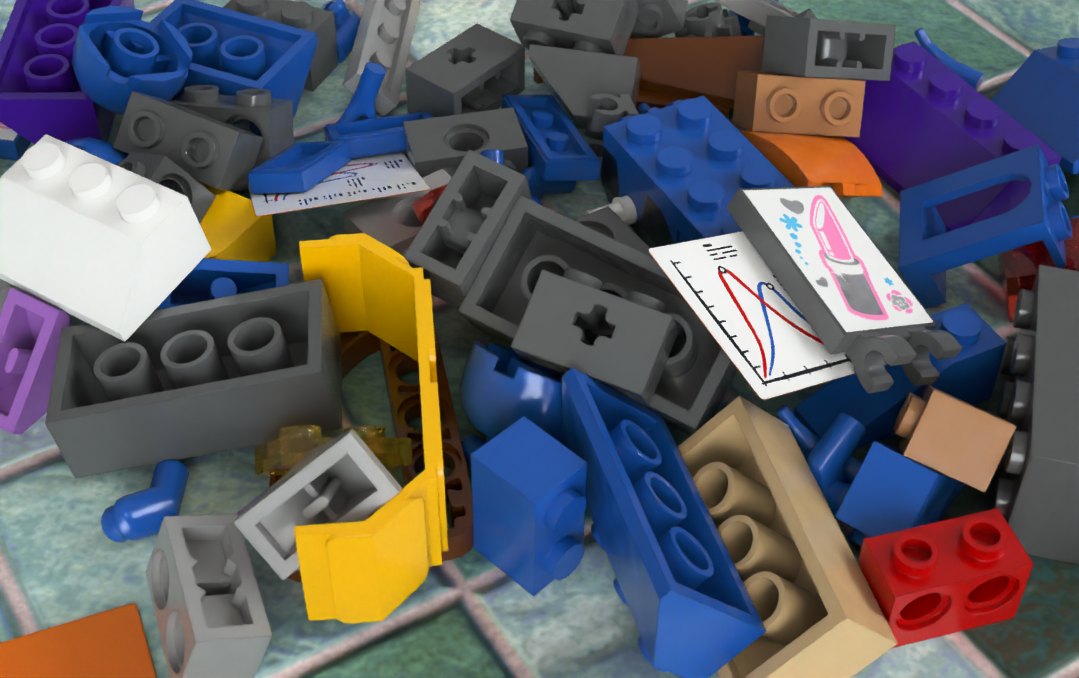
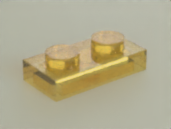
(297, 441)

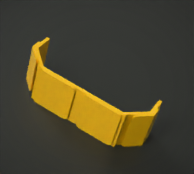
(375, 564)

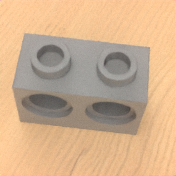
(207, 598)

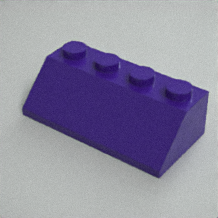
(37, 72)
(936, 125)

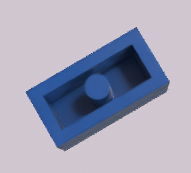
(529, 505)

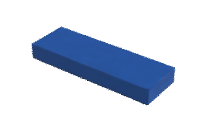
(553, 139)

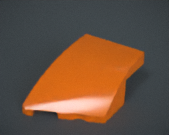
(819, 162)

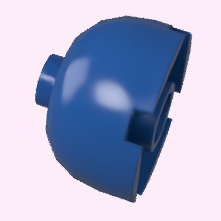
(125, 54)
(503, 388)

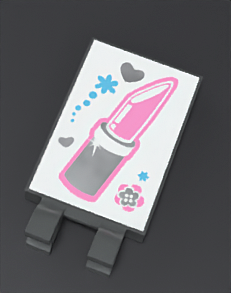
(842, 283)

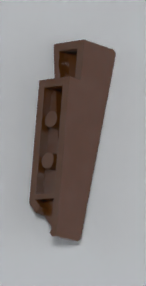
(692, 68)

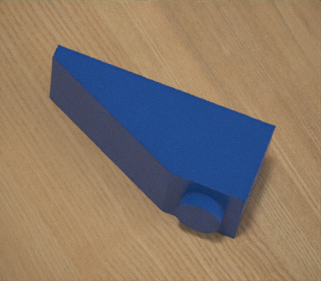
(966, 377)

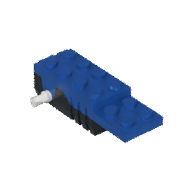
(678, 171)

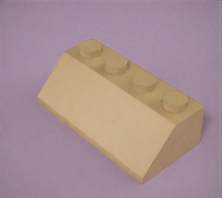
(785, 550)

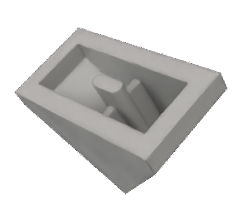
(327, 486)

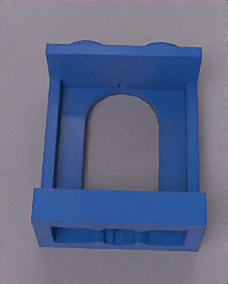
(930, 250)

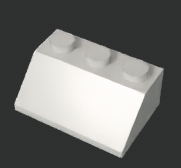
(94, 236)

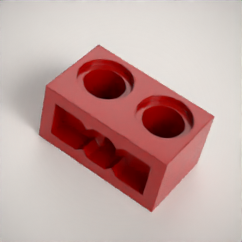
(946, 575)

